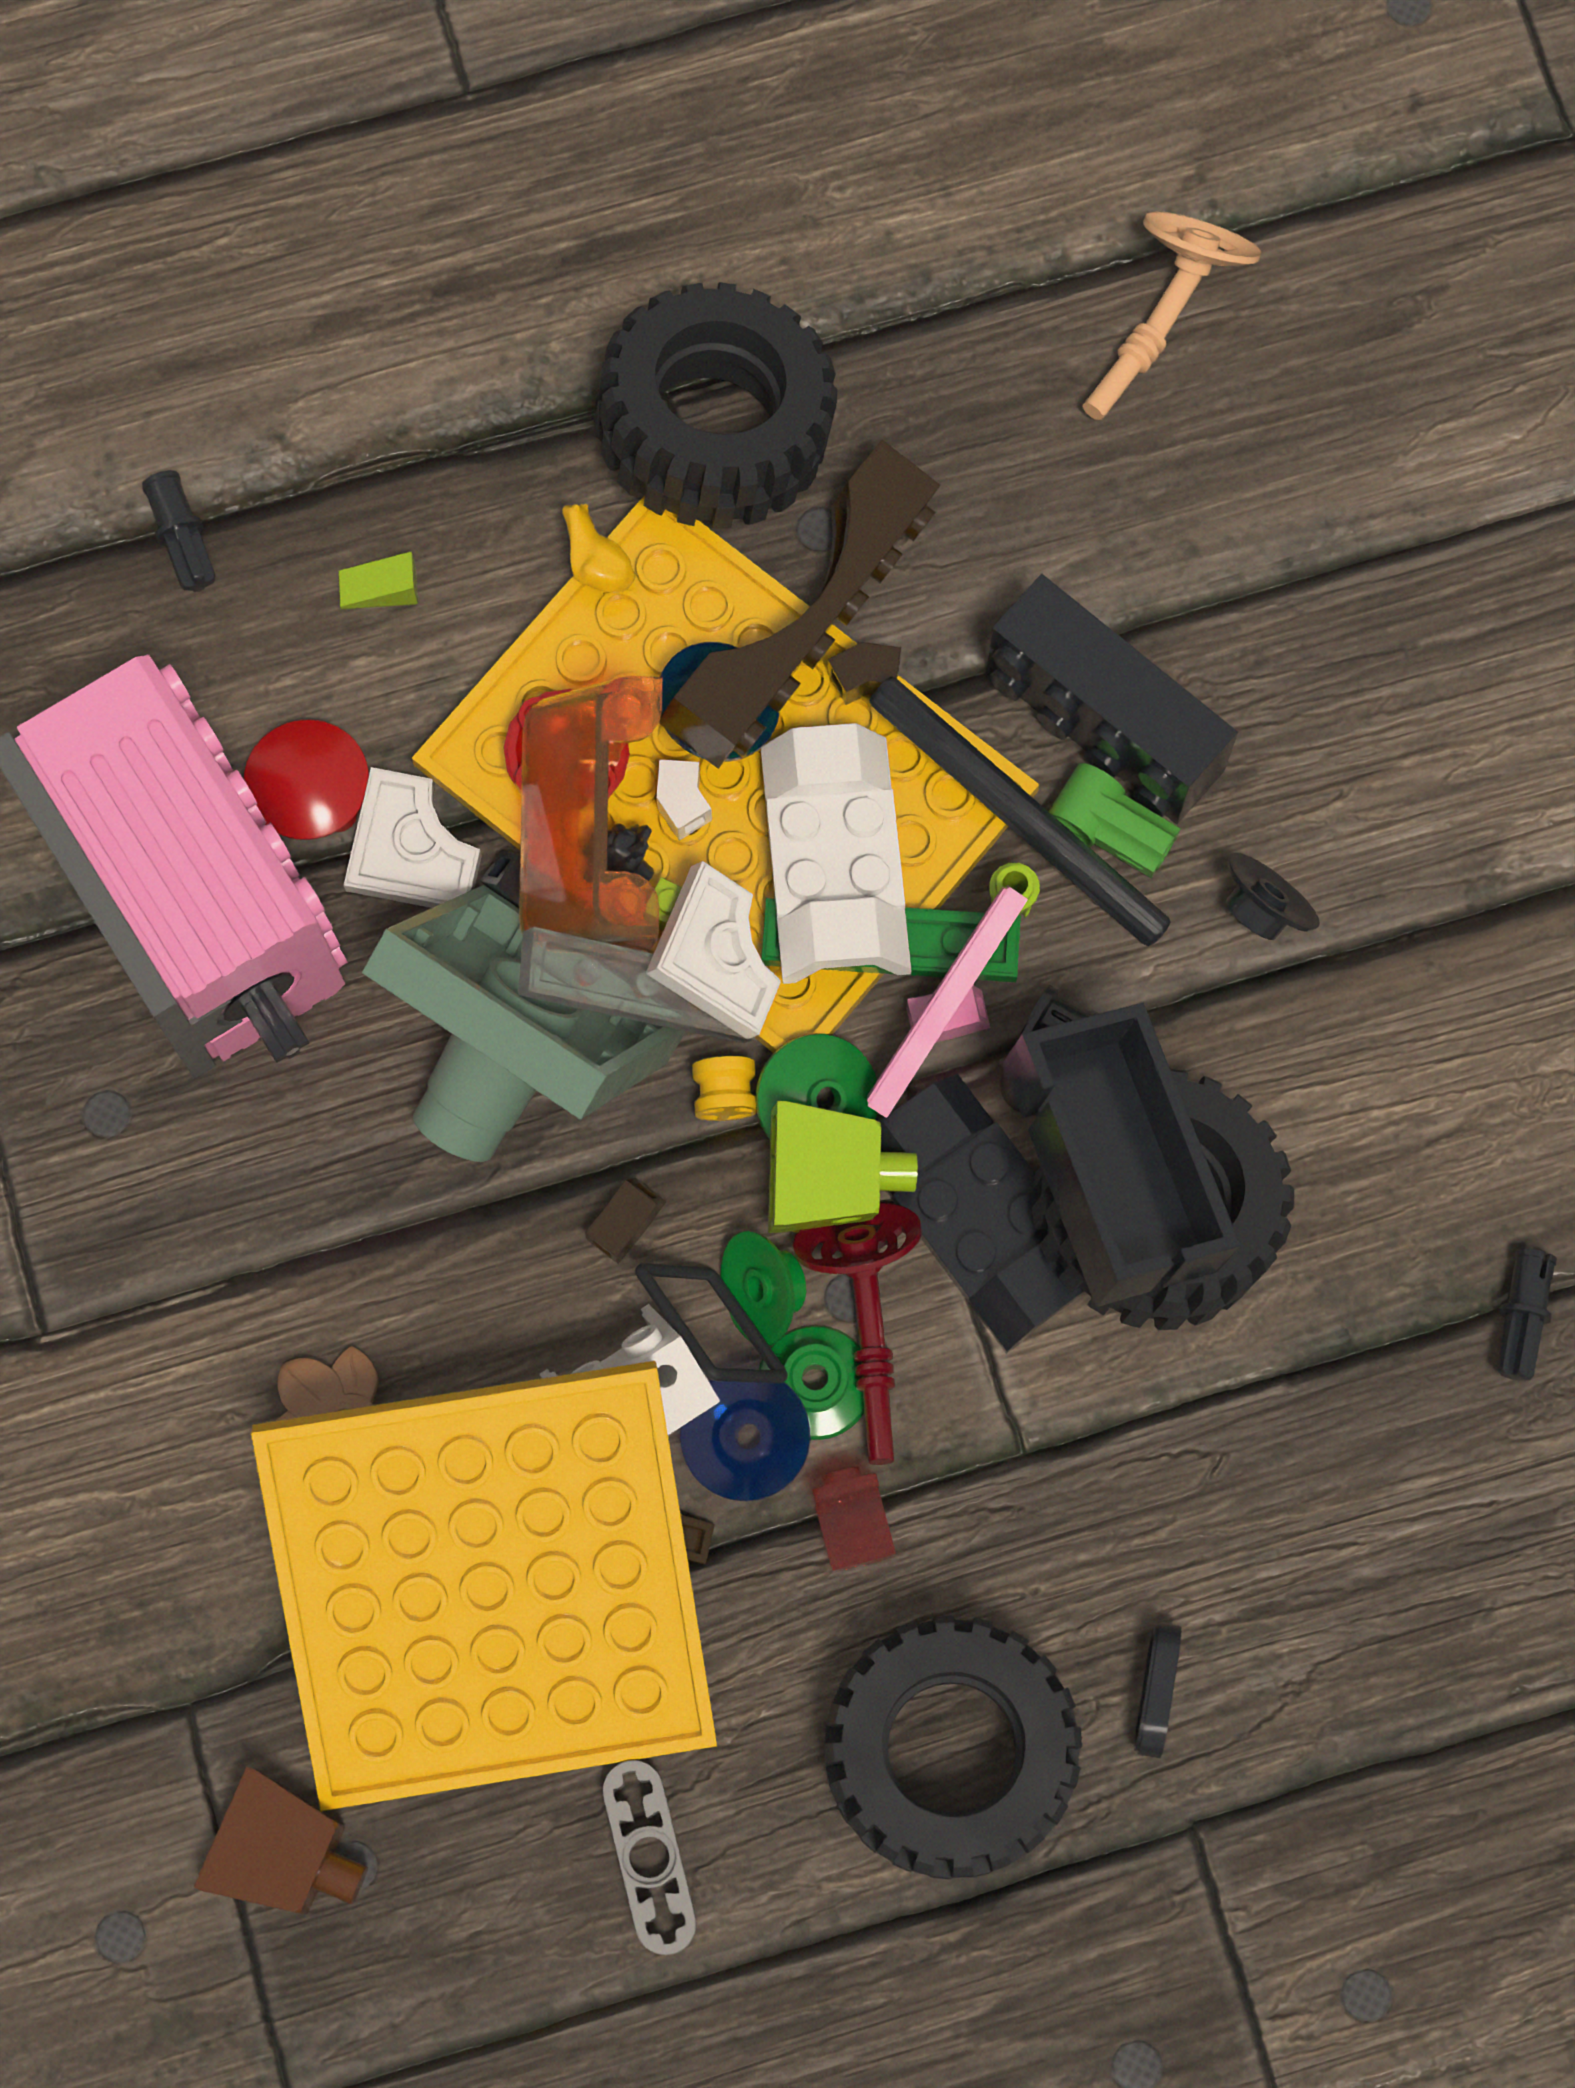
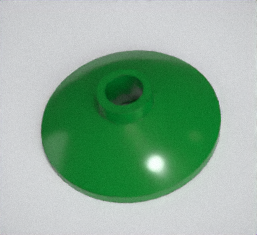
(809, 1064)

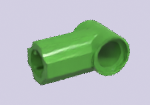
(1101, 814)

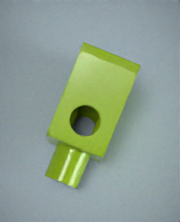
(829, 1168)

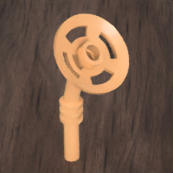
(1197, 252)

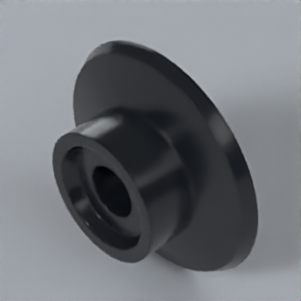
(1266, 900)

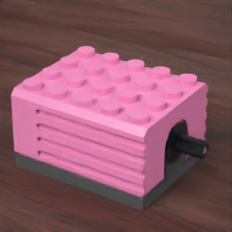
(176, 864)

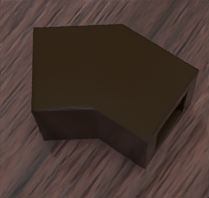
(863, 669)

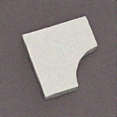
(403, 847)
(711, 954)

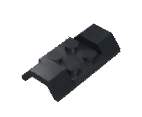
(977, 1209)

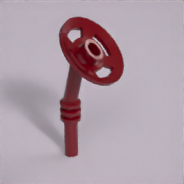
(862, 1261)

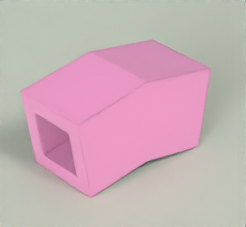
(967, 1019)

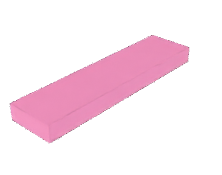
(945, 1000)

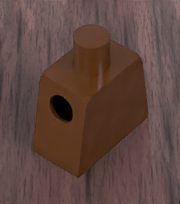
(278, 1850)

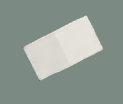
(680, 797)

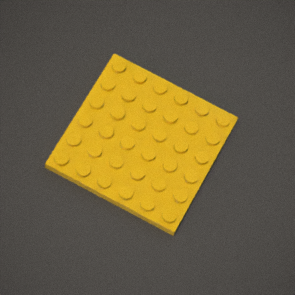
(485, 1584)

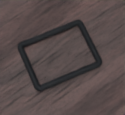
(777, 1372)

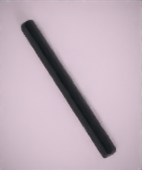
(1020, 811)

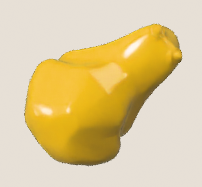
(593, 557)

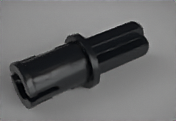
(179, 530)
(1525, 1313)

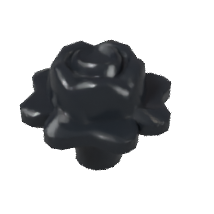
(628, 848)

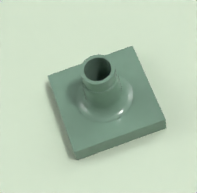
(464, 974)

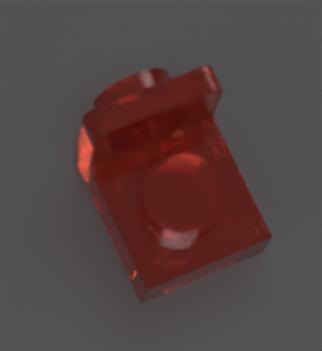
(852, 1519)

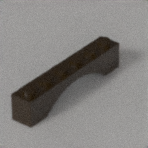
(735, 686)

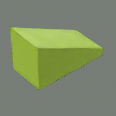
(379, 583)

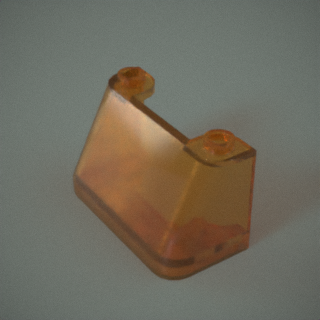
(565, 814)

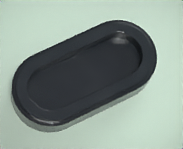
(1157, 1690)

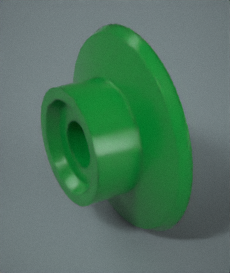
(764, 1282)
(826, 1349)

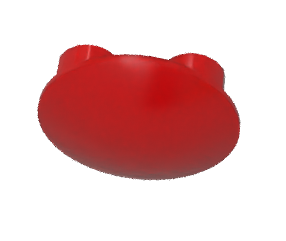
(307, 779)

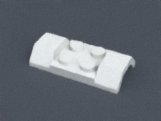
(834, 851)

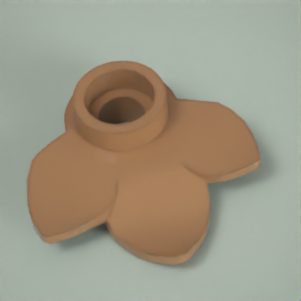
(314, 1388)

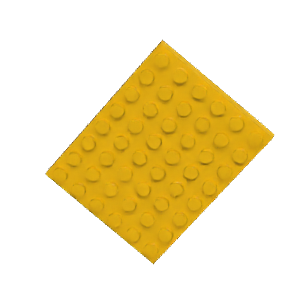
(683, 594)

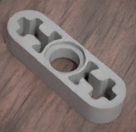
(622, 1812)

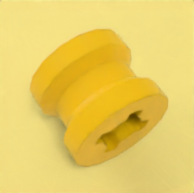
(724, 1088)

